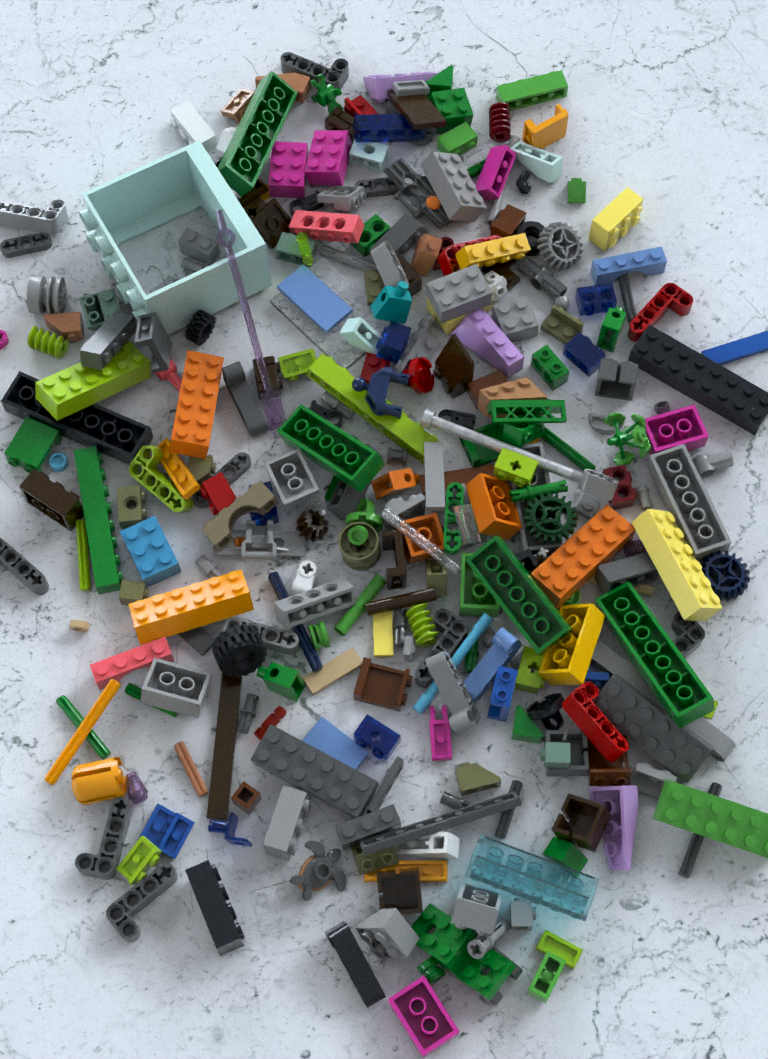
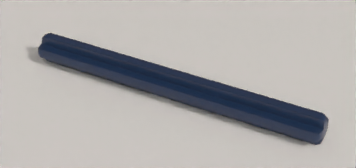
(304, 640)

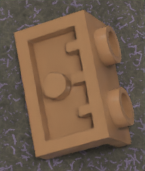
(237, 105)

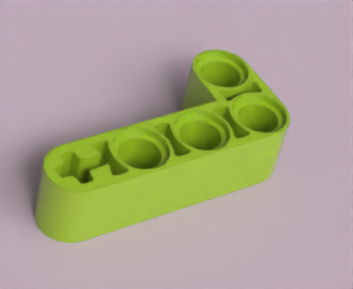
(162, 483)

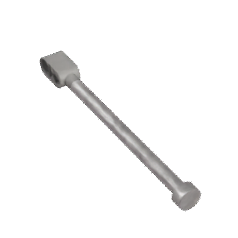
(589, 480)

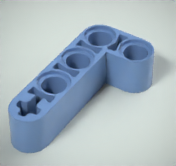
(500, 654)

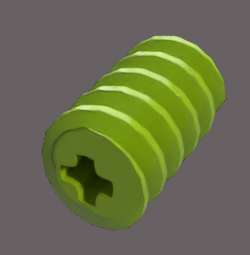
(47, 343)
(420, 625)

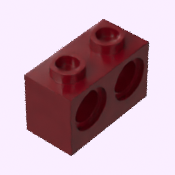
(623, 487)

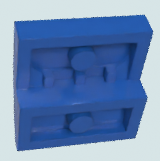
(167, 830)

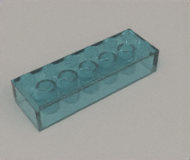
(532, 877)

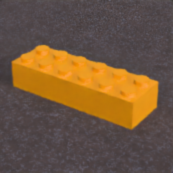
(191, 607)

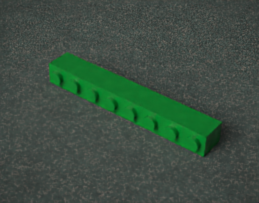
(97, 520)

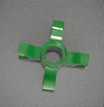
(326, 94)

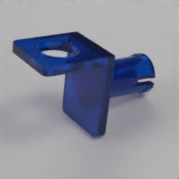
(229, 829)

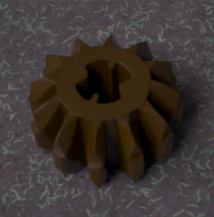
(312, 525)

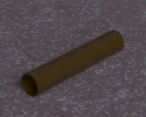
(401, 601)

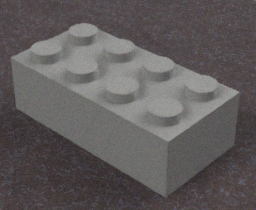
(453, 186)

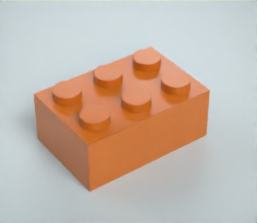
(493, 507)

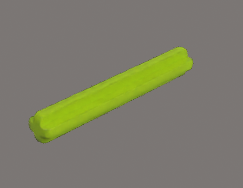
(83, 555)

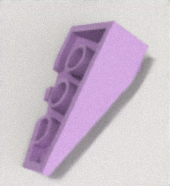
(620, 830)

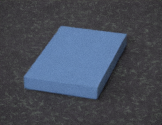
(335, 743)

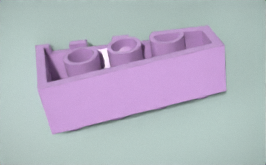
(489, 342)

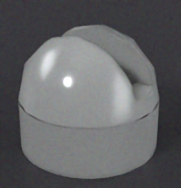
(562, 301)

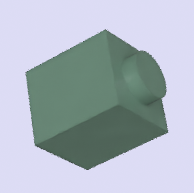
(556, 755)

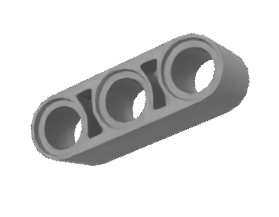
(388, 265)

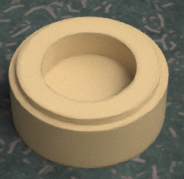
(79, 625)

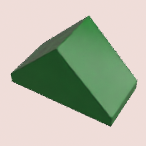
(442, 80)
(524, 728)
(565, 854)

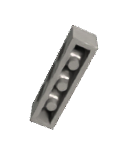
(315, 603)

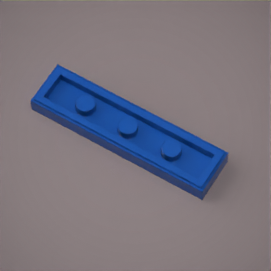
(738, 349)

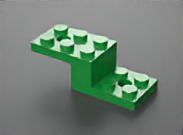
(450, 950)

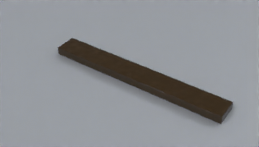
(224, 748)

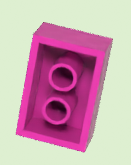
(328, 157)
(287, 169)
(675, 429)
(423, 1017)

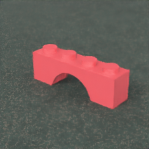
(129, 661)

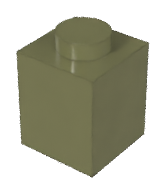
(132, 591)

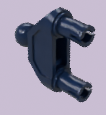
(377, 389)

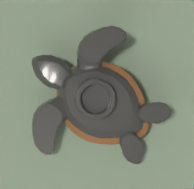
(318, 870)

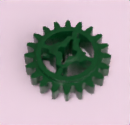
(552, 508)

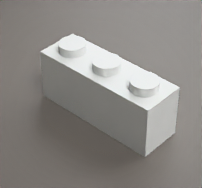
(192, 126)

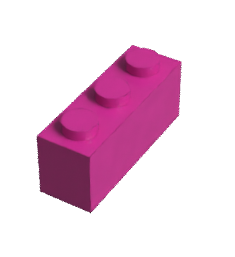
(495, 172)

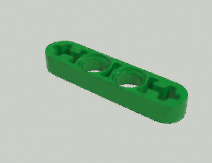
(450, 518)

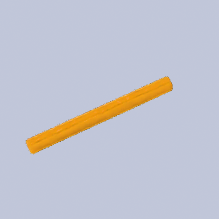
(82, 732)

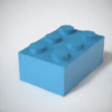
(150, 551)

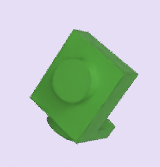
(576, 191)

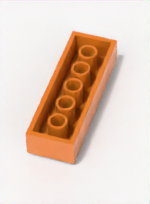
(196, 404)
(581, 554)

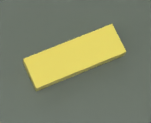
(383, 634)

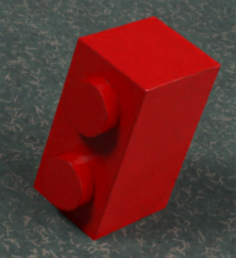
(217, 493)

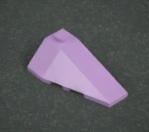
(380, 84)

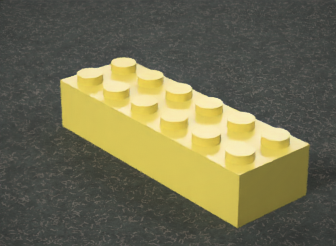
(677, 565)

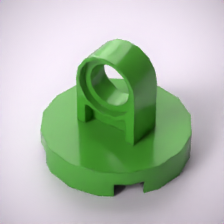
(366, 514)

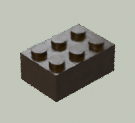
(52, 499)

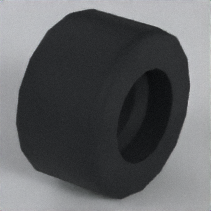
(533, 229)

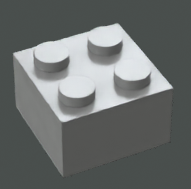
(516, 318)

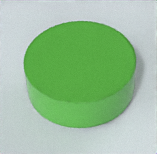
(358, 535)

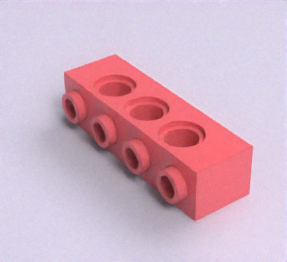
(327, 226)

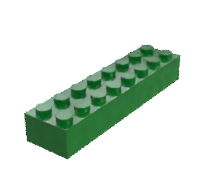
(256, 133)
(655, 655)

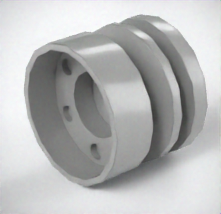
(46, 295)

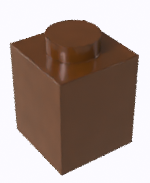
(246, 798)

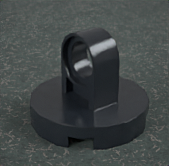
(548, 710)

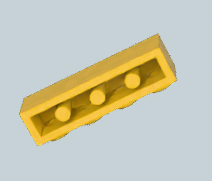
(493, 251)

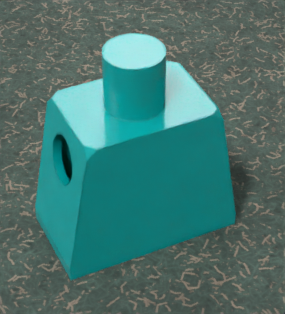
(393, 303)

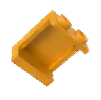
(547, 131)

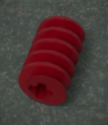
(499, 122)

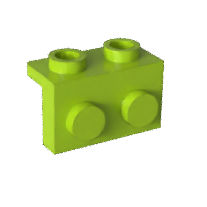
(296, 364)
(139, 860)

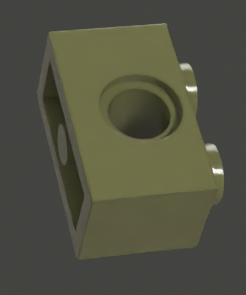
(130, 496)

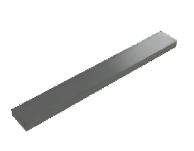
(439, 823)

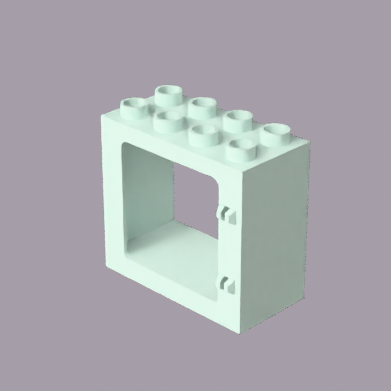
(155, 197)

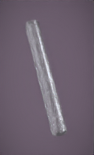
(420, 540)

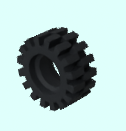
(200, 327)

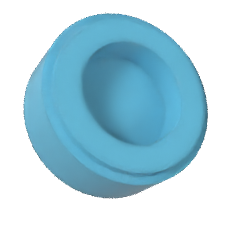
(58, 462)

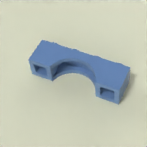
(648, 261)

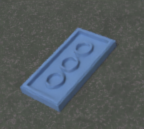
(314, 299)

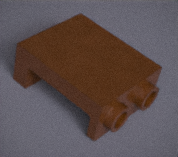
(382, 685)
(607, 773)

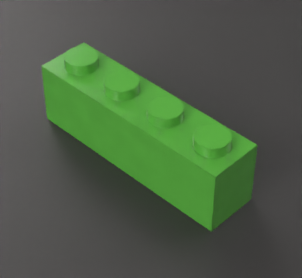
(533, 90)

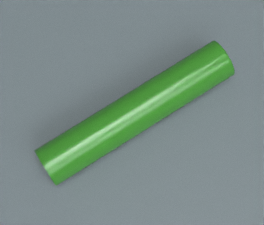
(357, 609)

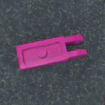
(440, 736)

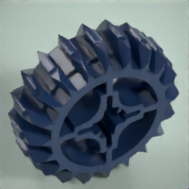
(739, 583)

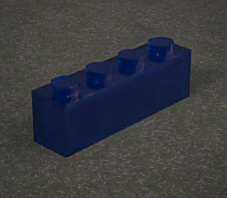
(385, 129)

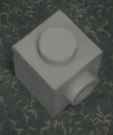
(521, 914)

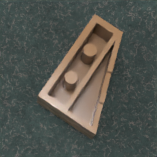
(514, 390)

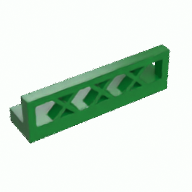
(529, 408)

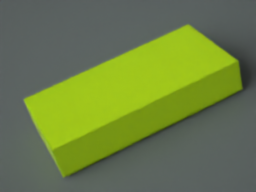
(559, 947)

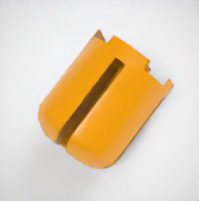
(98, 781)

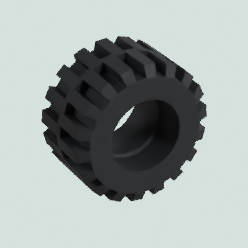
(239, 650)

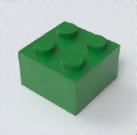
(453, 106)

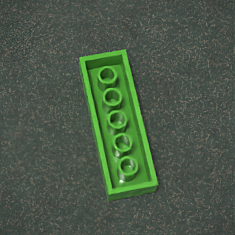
(713, 817)

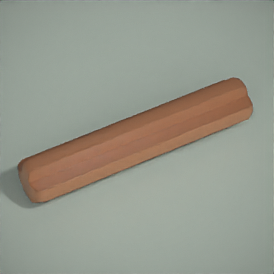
(191, 769)

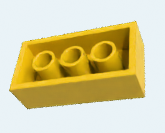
(570, 658)

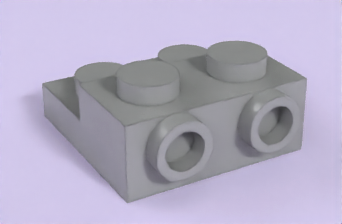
(343, 197)
(406, 510)

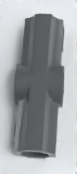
(541, 278)

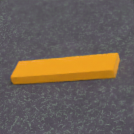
(178, 471)
(428, 870)

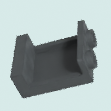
(152, 333)

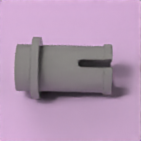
(188, 265)
(644, 498)

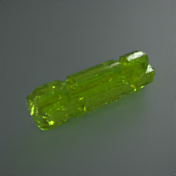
(304, 248)

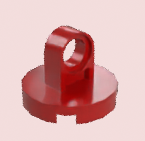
(420, 375)

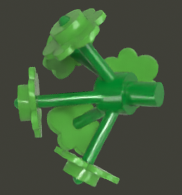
(630, 436)

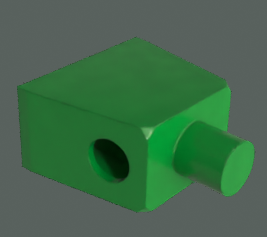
(614, 321)
(282, 680)

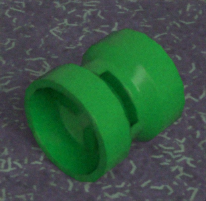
(431, 970)

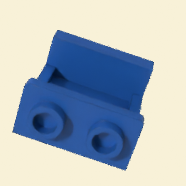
(502, 693)

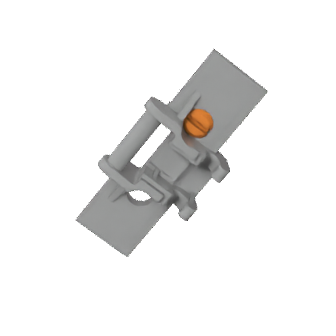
(263, 538)

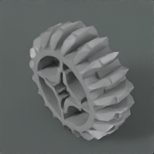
(555, 254)

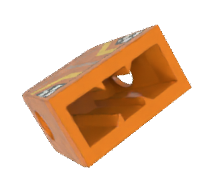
(400, 480)

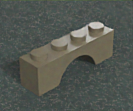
(256, 499)

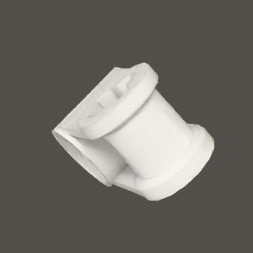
(304, 581)

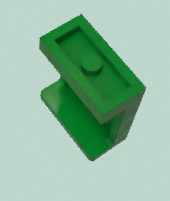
(32, 445)
(481, 455)

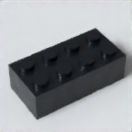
(216, 912)

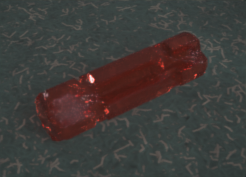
(272, 719)

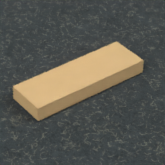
(333, 671)

